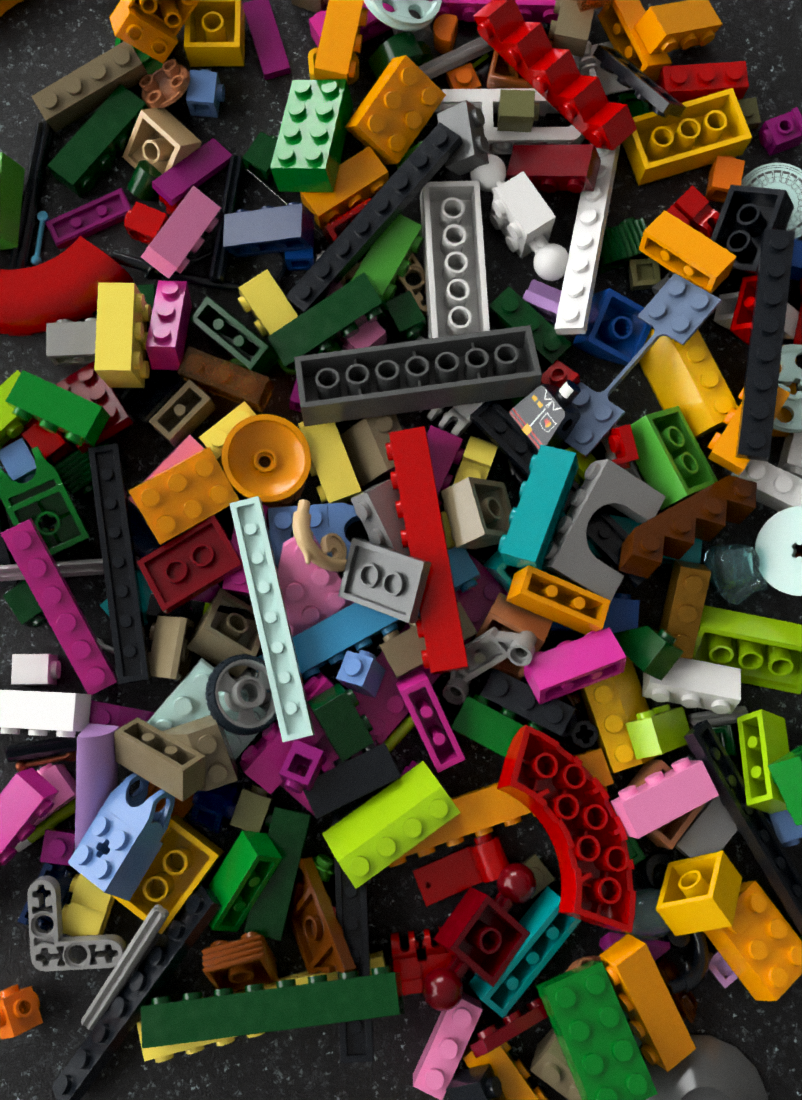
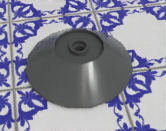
(709, 1073)

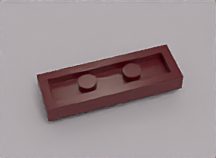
(514, 1025)

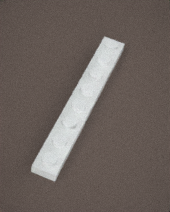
(586, 249)

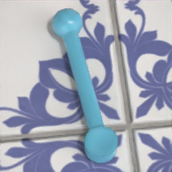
(43, 217)

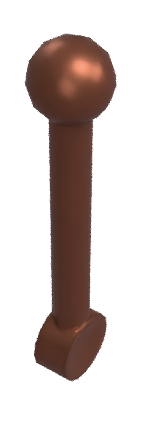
(23, 765)

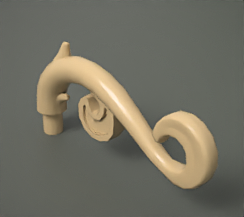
(310, 550)

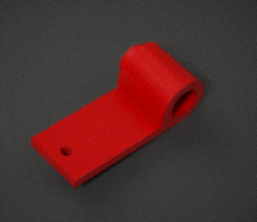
(461, 869)

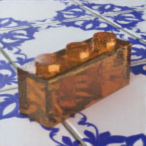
(226, 379)

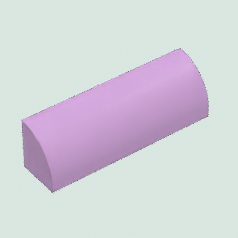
(94, 774)

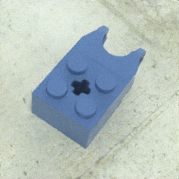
(324, 520)
(123, 838)

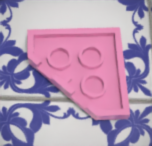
(307, 589)

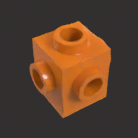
(18, 1011)

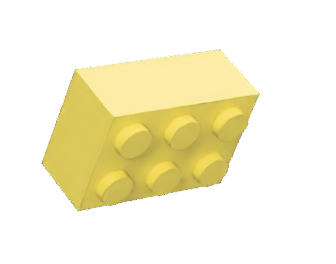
(121, 335)

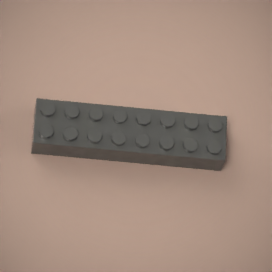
(417, 375)

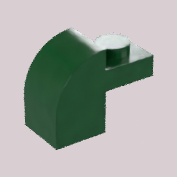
(397, 46)

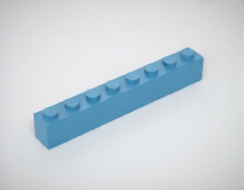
(357, 624)

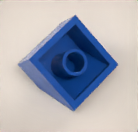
(613, 328)

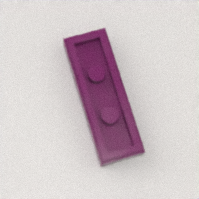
(266, 38)
(191, 171)
(89, 218)

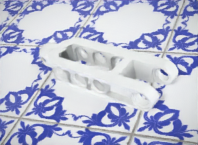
(502, 141)

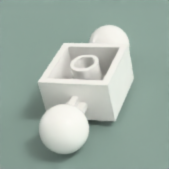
(522, 217)

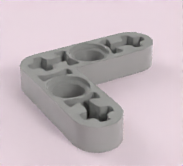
(54, 938)

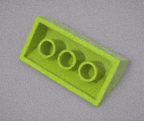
(760, 646)
(390, 824)

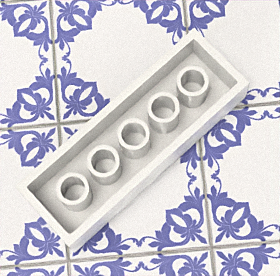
(454, 258)

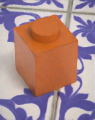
(724, 172)

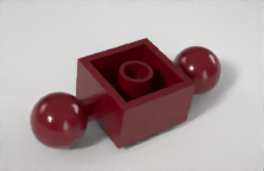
(480, 937)

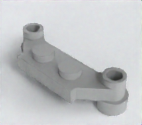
(487, 652)

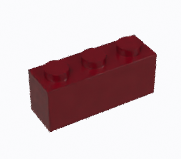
(556, 166)

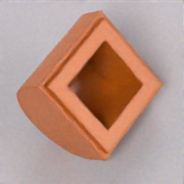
(445, 32)

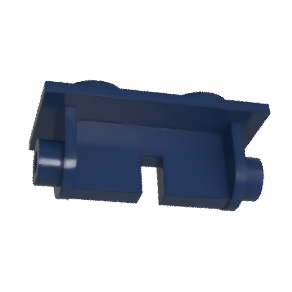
(144, 539)

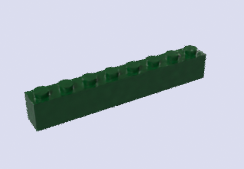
(272, 1009)

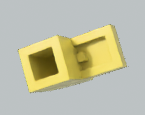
(476, 459)

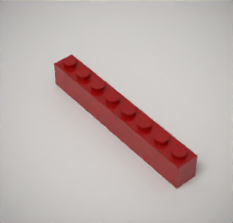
(426, 540)

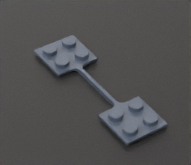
(672, 312)

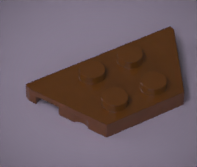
(316, 926)

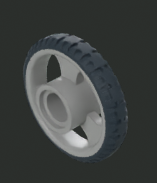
(221, 681)

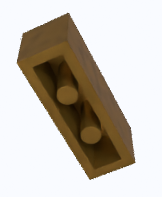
(685, 603)

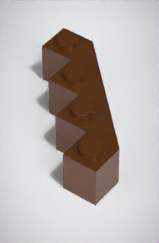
(676, 528)

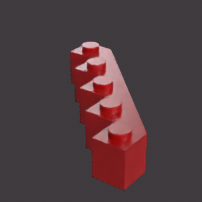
(554, 74)

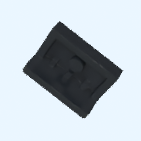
(157, 392)

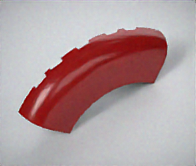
(56, 289)
(580, 826)

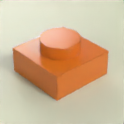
(463, 78)

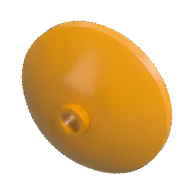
(271, 439)

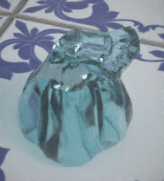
(734, 571)
(647, 922)

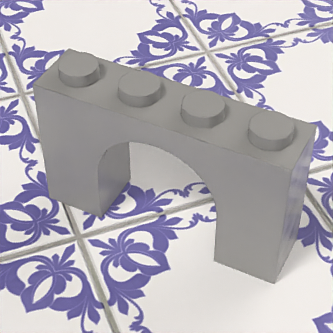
(569, 551)

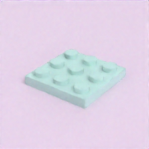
(189, 704)

